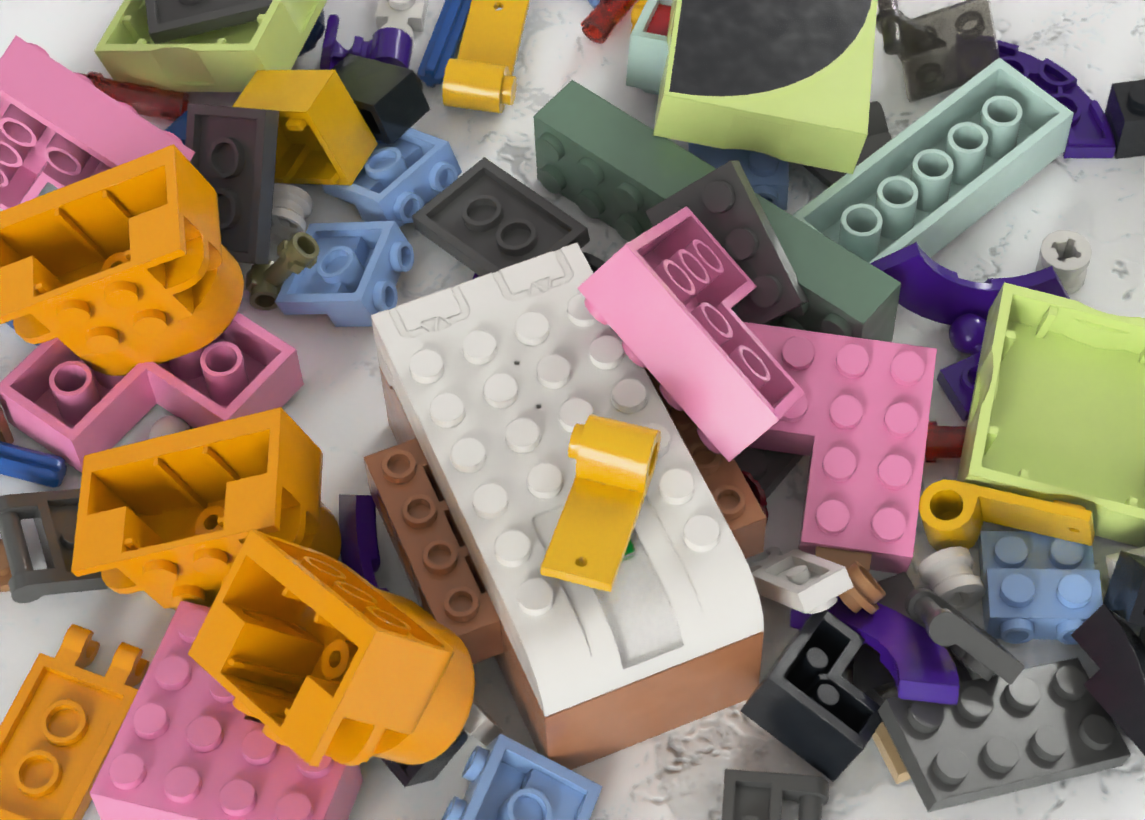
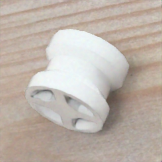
(289, 211)
(1076, 255)
(951, 577)

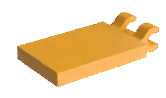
(64, 728)

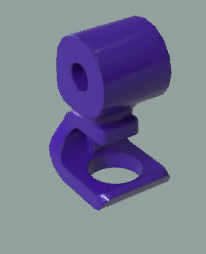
(387, 46)

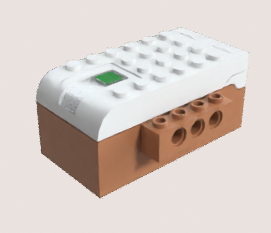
(483, 422)

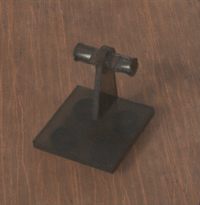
(940, 46)

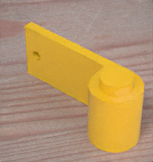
(487, 57)
(604, 502)
(956, 511)

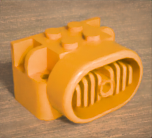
(121, 265)
(181, 504)
(333, 659)

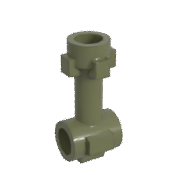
(266, 280)

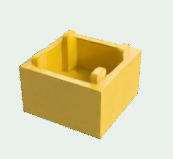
(318, 125)

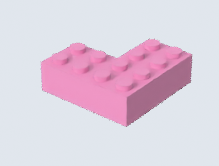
(62, 126)
(673, 310)
(85, 412)
(864, 437)
(203, 759)

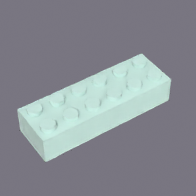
(944, 167)

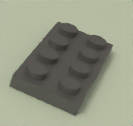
(1004, 735)

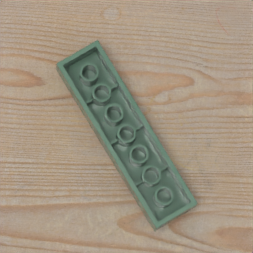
(621, 170)

